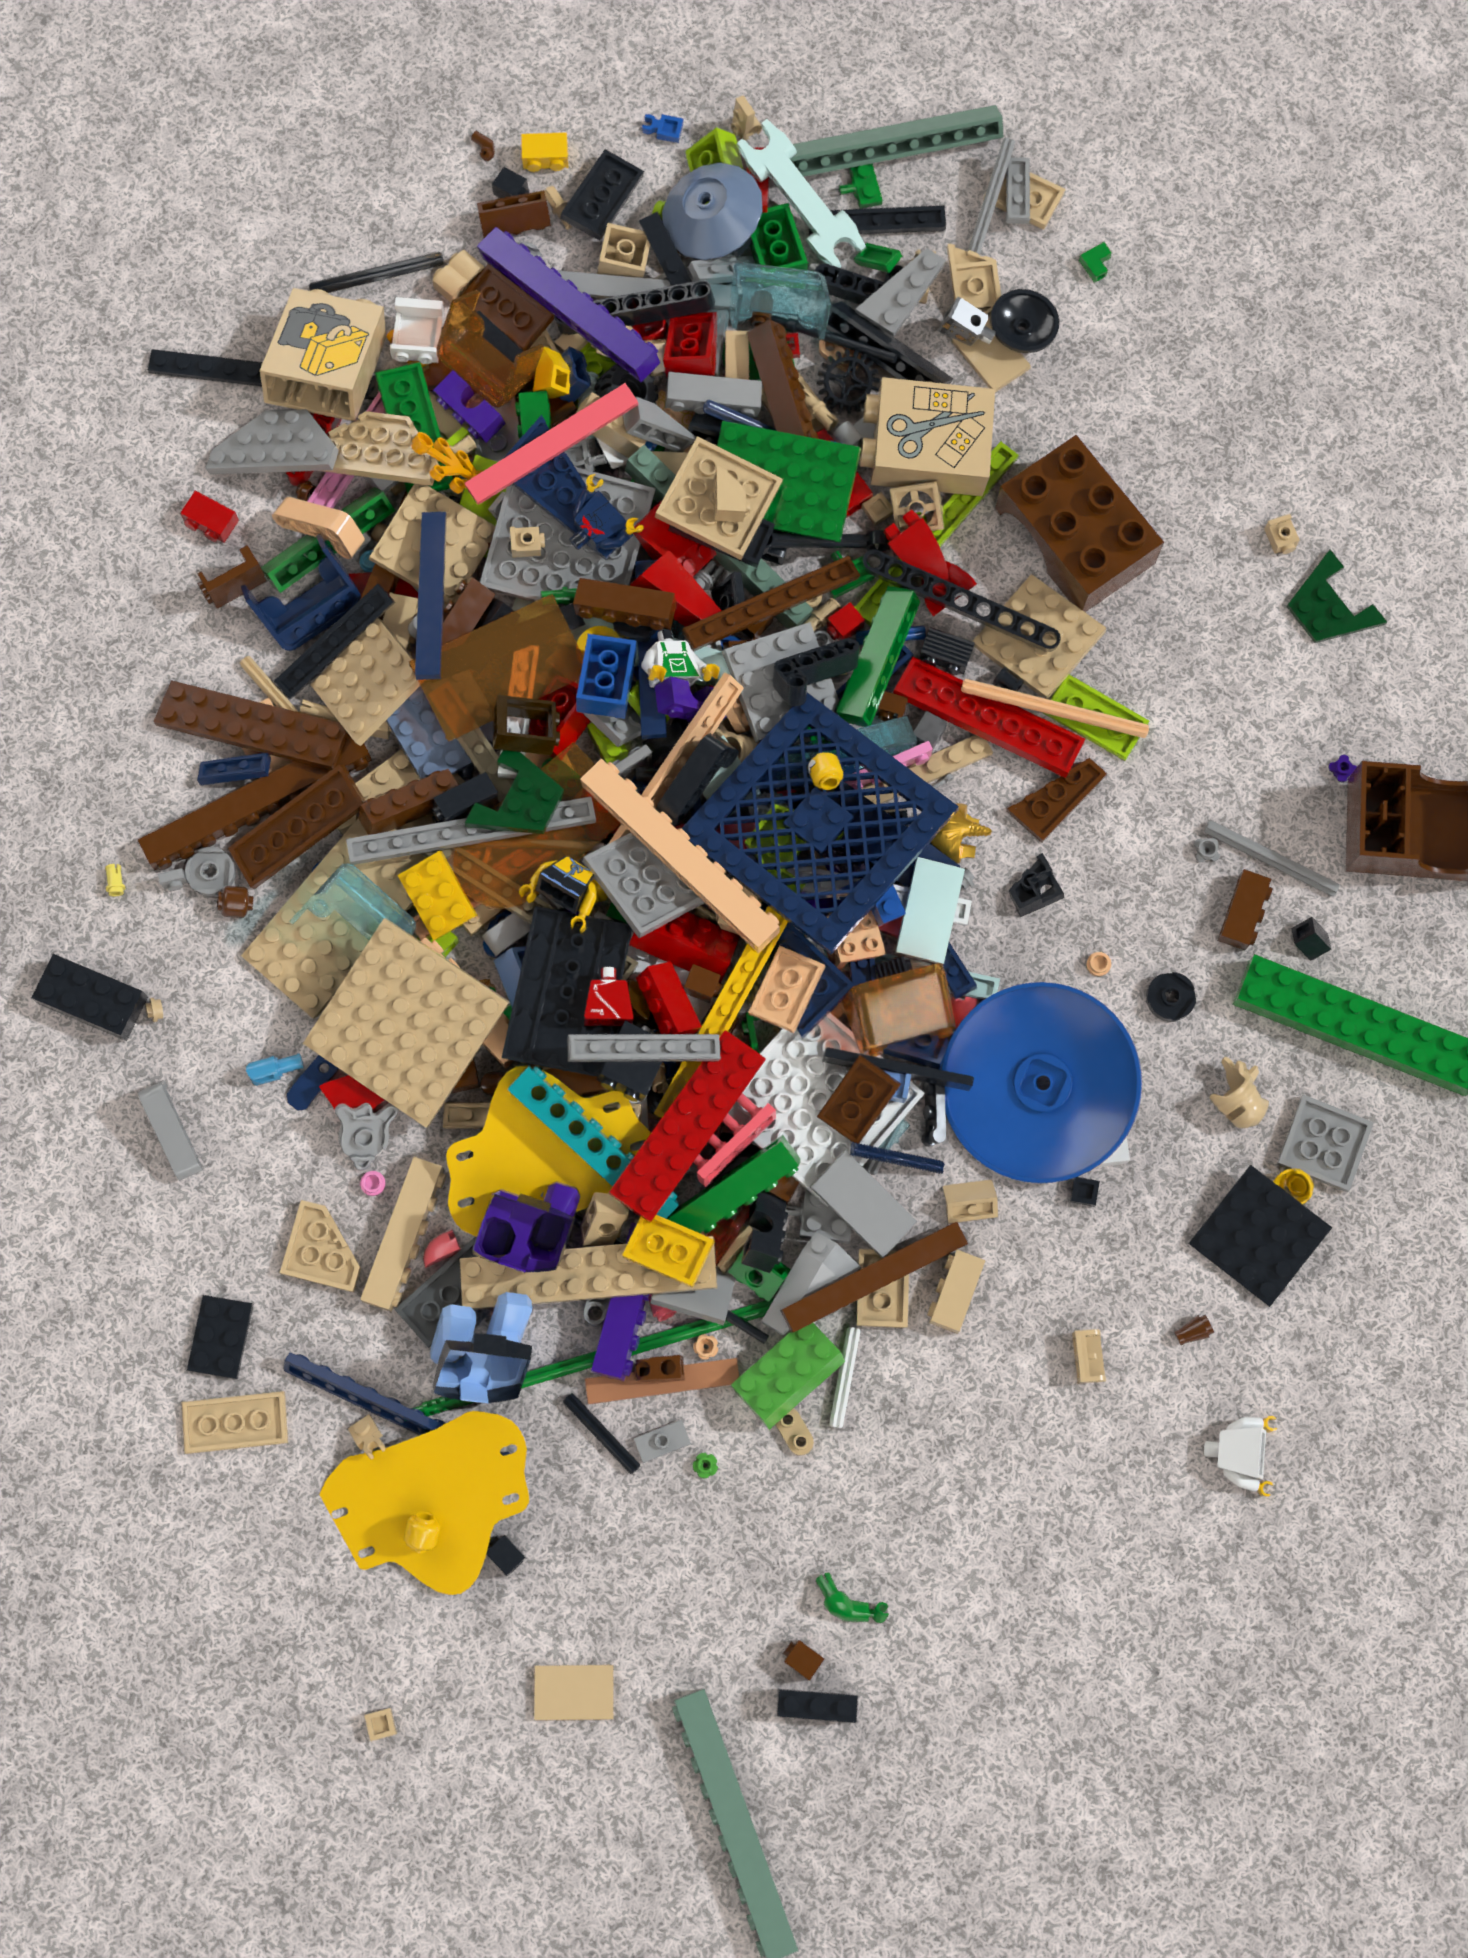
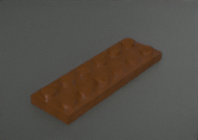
(297, 826)

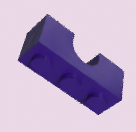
(481, 420)
(676, 699)

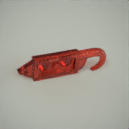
(727, 1232)

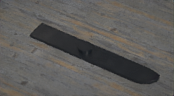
(665, 250)

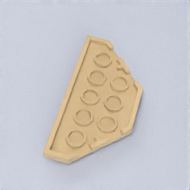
(381, 449)

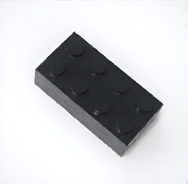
(89, 997)

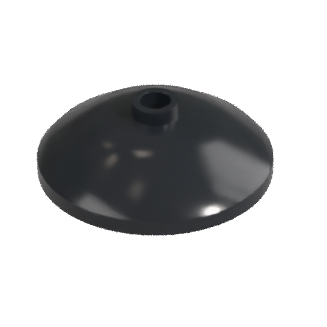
(1026, 310)

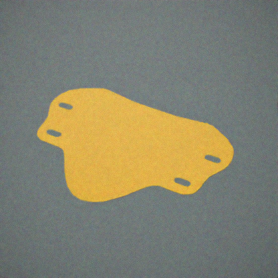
(527, 1156)
(444, 1472)

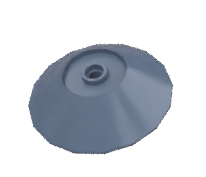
(720, 225)

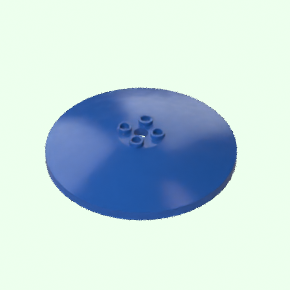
(1035, 1034)

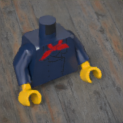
(600, 521)

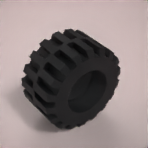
(618, 376)

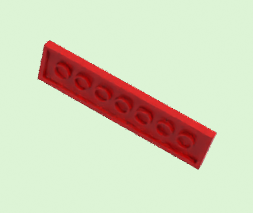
(990, 719)
(686, 1128)

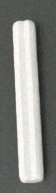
(844, 1378)

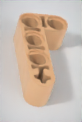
(318, 519)

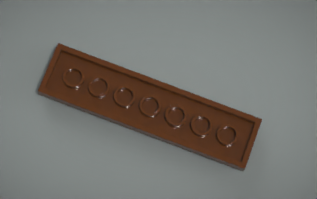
(251, 725)

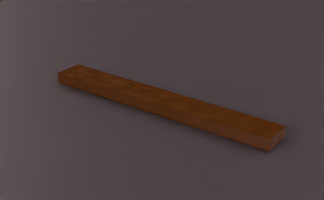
(770, 603)
(873, 1277)

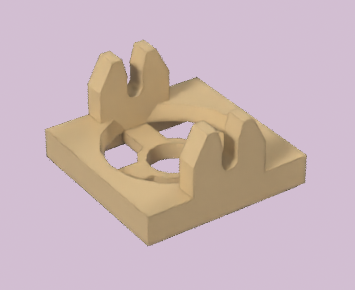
(932, 490)

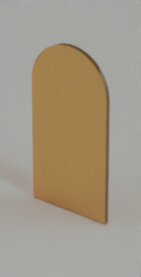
(498, 868)

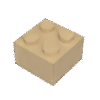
(623, 252)

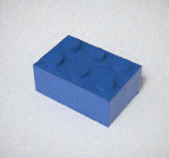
(606, 676)

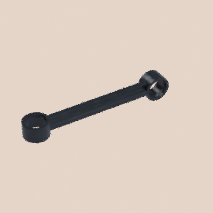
(867, 541)

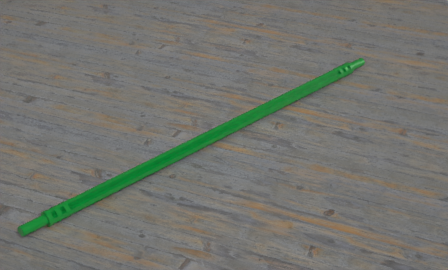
(586, 1360)

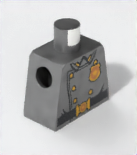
(966, 323)

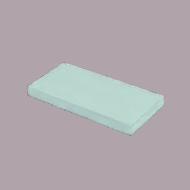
(929, 910)

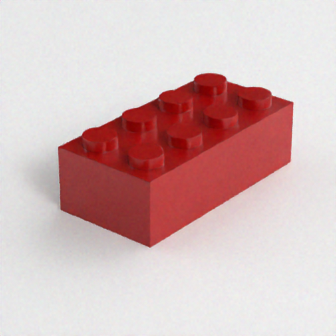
(690, 942)

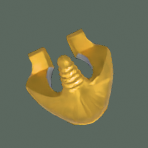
(958, 827)

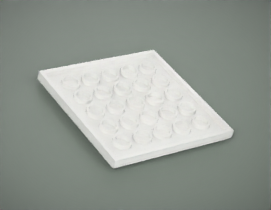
(799, 1087)

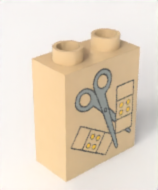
(929, 435)

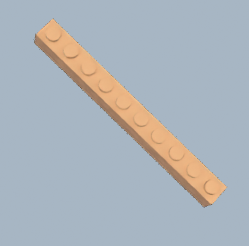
(680, 855)

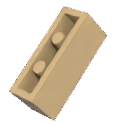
(614, 433)
(955, 1291)

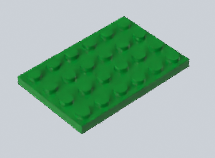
(814, 474)

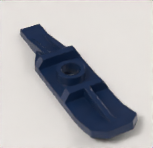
(307, 1085)

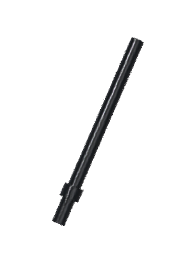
(793, 326)

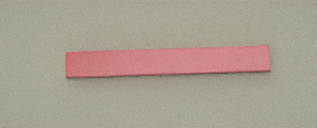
(551, 444)

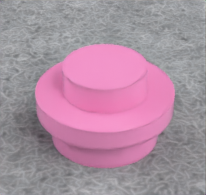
(372, 1183)

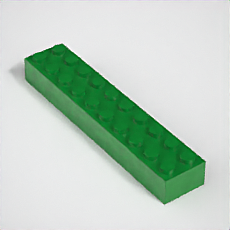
(1355, 1023)

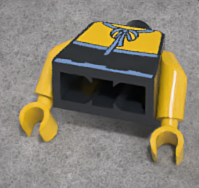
(567, 884)

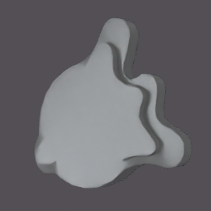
(364, 1132)

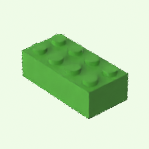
(788, 1374)

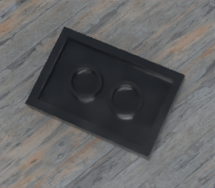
(220, 1337)

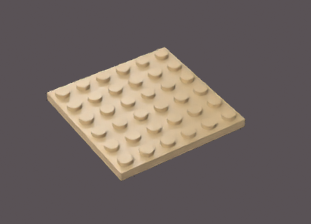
(406, 1022)

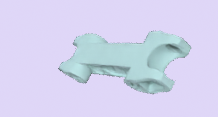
(776, 163)

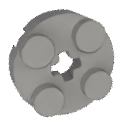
(200, 862)

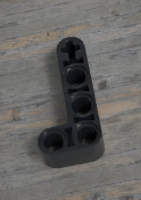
(857, 282)
(797, 671)
(695, 776)

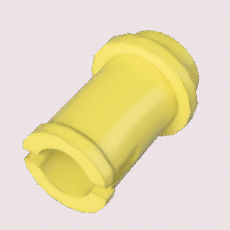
(114, 880)

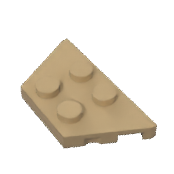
(974, 278)

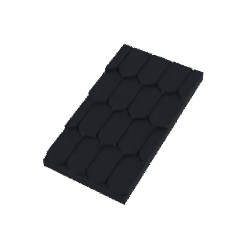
(557, 984)

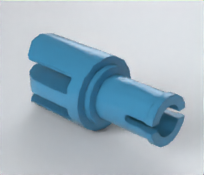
(272, 1068)

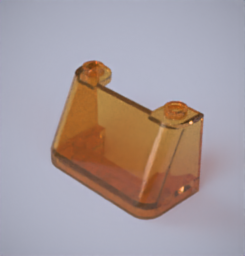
(900, 1008)

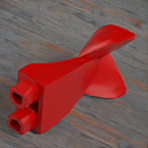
(920, 549)

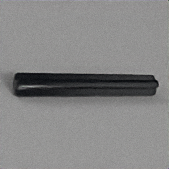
(601, 1433)

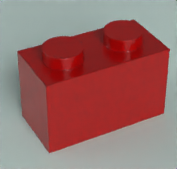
(209, 516)

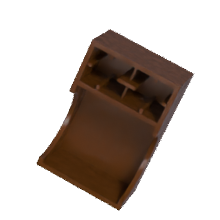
(1081, 523)
(1406, 823)

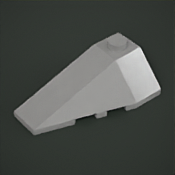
(817, 1267)

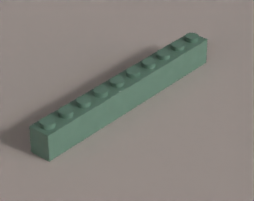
(898, 140)
(652, 472)
(736, 1826)

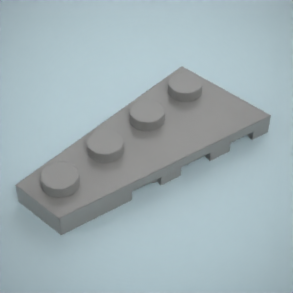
(899, 296)

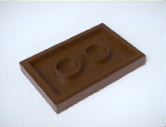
(859, 1100)

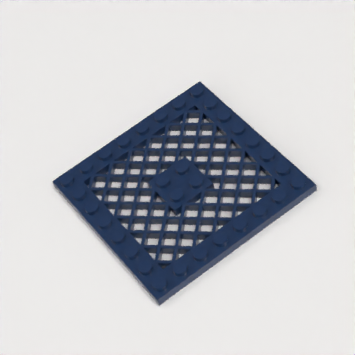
(819, 823)

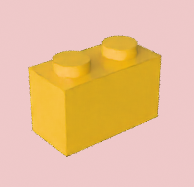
(544, 151)

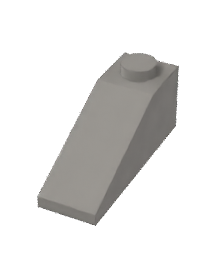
(656, 426)

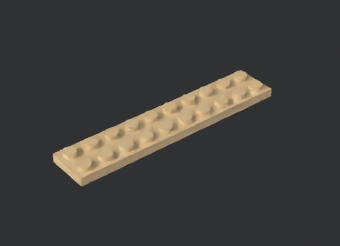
(581, 1275)

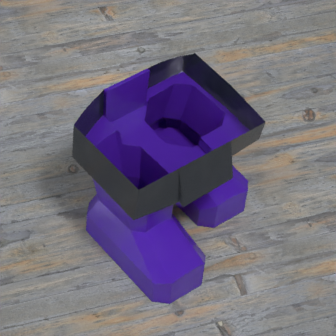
(520, 1221)

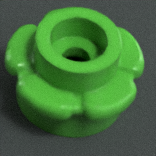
(698, 1465)

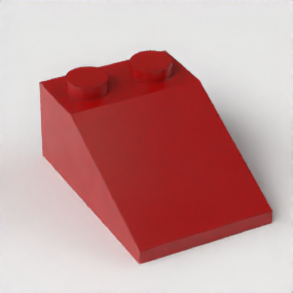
(692, 344)
(658, 540)

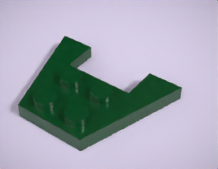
(1323, 611)
(528, 802)

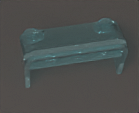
(780, 292)
(356, 901)

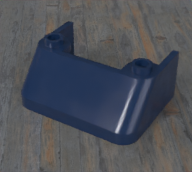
(313, 610)

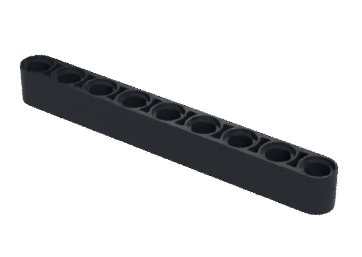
(969, 610)

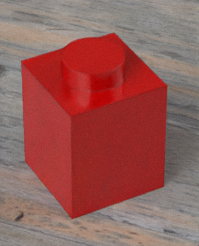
(845, 623)

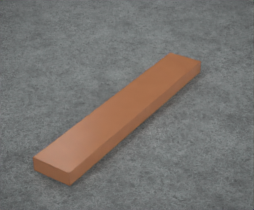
(697, 1377)

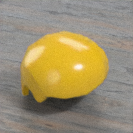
(1298, 1182)

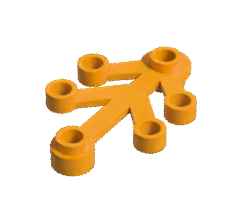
(454, 462)

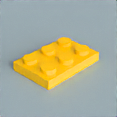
(437, 895)
(668, 1249)

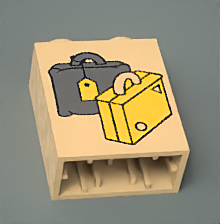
(323, 354)

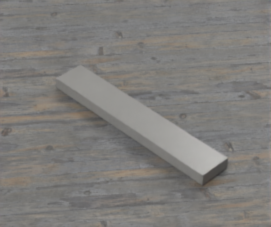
(643, 1047)

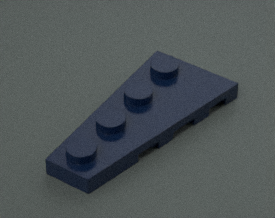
(923, 1050)

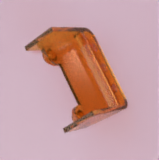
(477, 360)

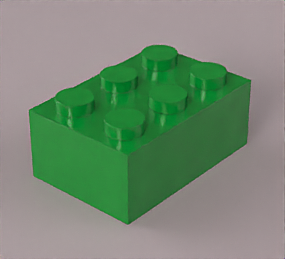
(777, 240)

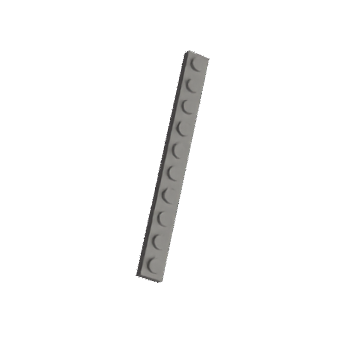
(454, 834)

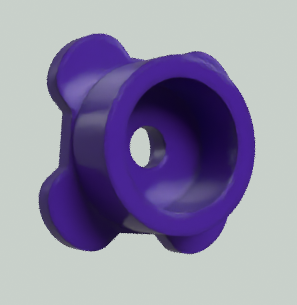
(1340, 774)

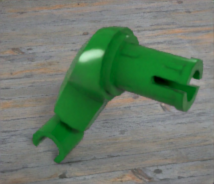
(846, 1609)

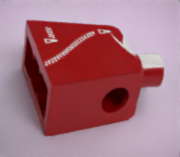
(608, 1001)

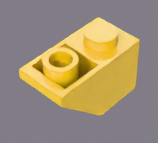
(552, 374)

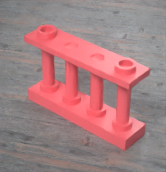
(743, 1136)

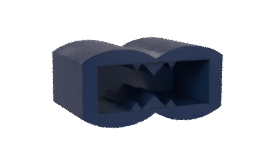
(579, 377)

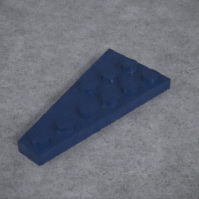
(554, 484)
(831, 986)

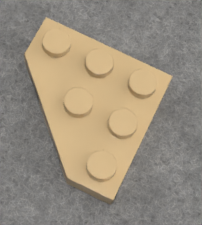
(319, 1250)

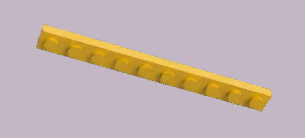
(724, 1009)

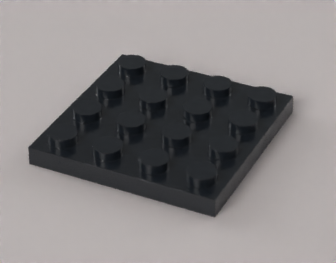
(1260, 1235)

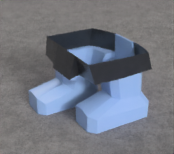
(491, 1362)

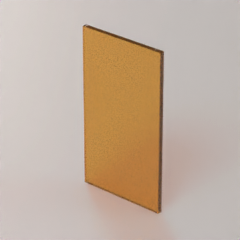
(512, 656)

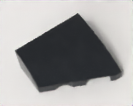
(1027, 891)

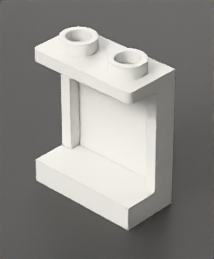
(417, 330)

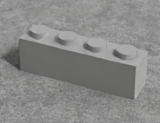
(693, 390)

